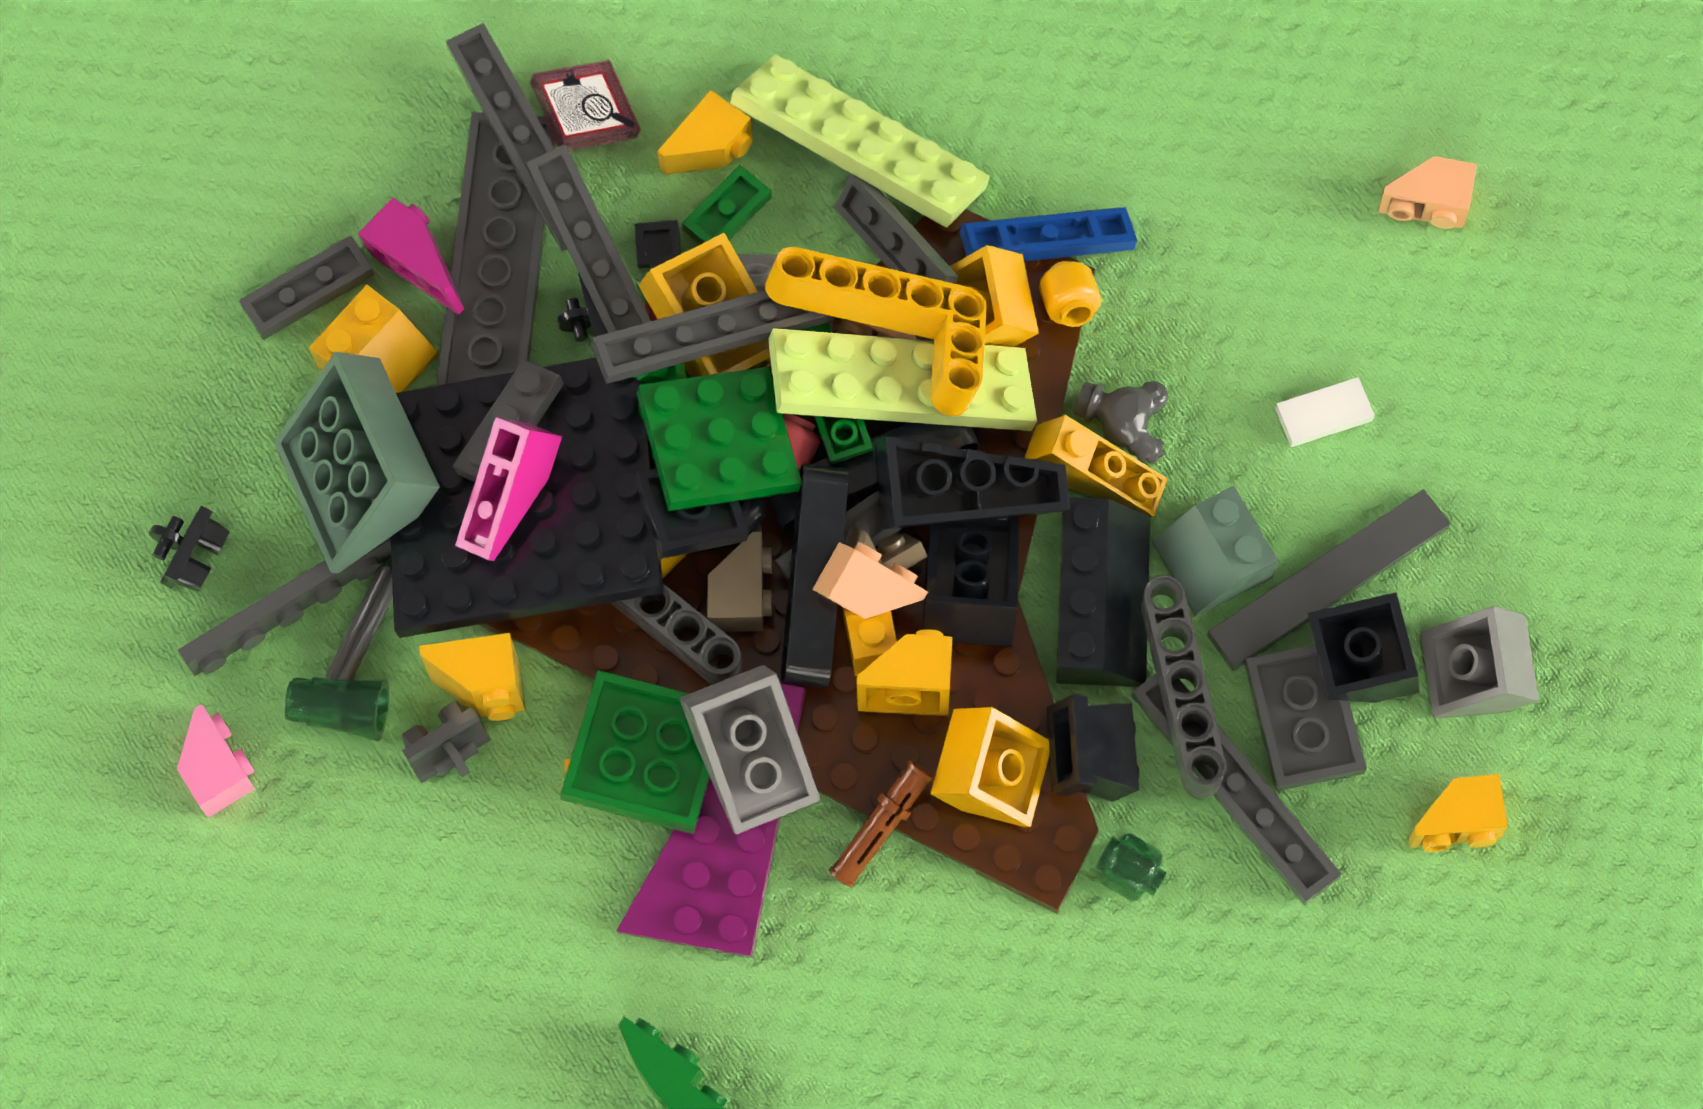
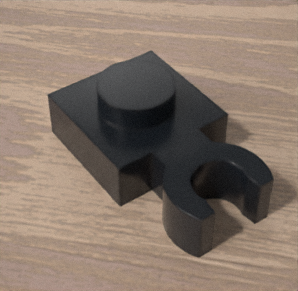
(656, 242)

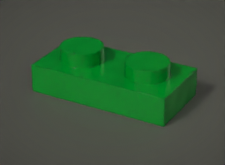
(727, 207)

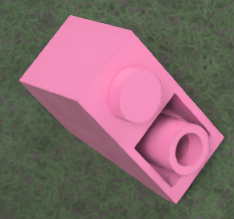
(210, 767)

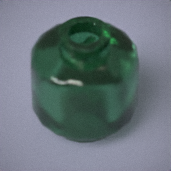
(1130, 867)

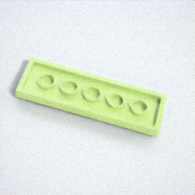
(860, 140)
(891, 380)

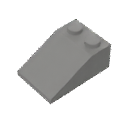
(750, 748)

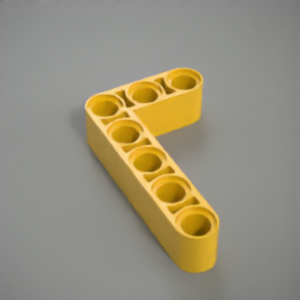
(897, 302)

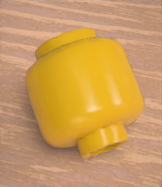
(1070, 293)

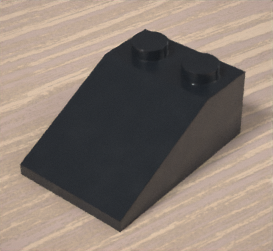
(973, 580)

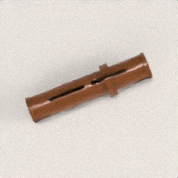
(891, 809)

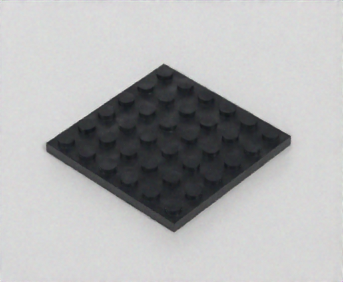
(578, 540)

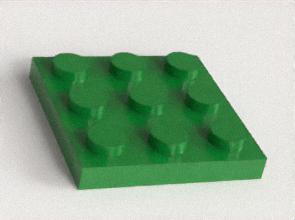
(718, 438)
(637, 755)

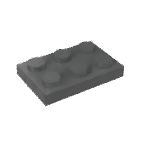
(1302, 729)

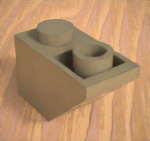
(737, 588)

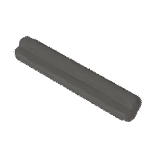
(363, 626)

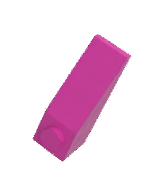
(406, 246)
(506, 485)

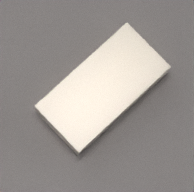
(1324, 412)

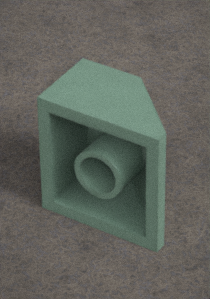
(1216, 551)

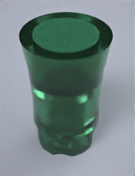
(339, 705)

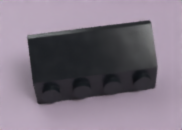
(1102, 594)

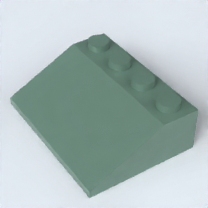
(354, 460)

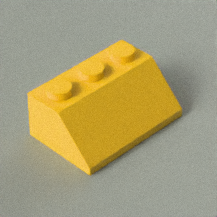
(699, 279)

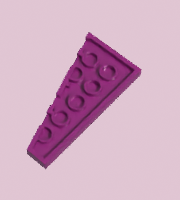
(710, 883)

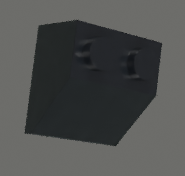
(1365, 650)

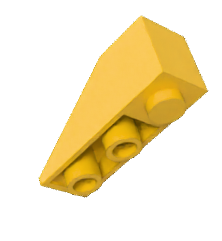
(1097, 465)

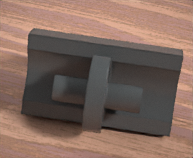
(446, 745)

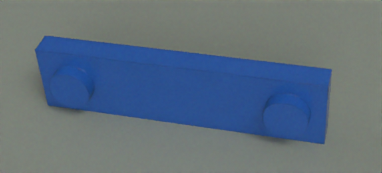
(1054, 234)

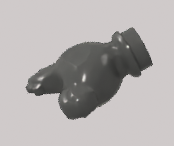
(1125, 415)

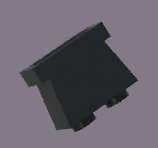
(1092, 748)

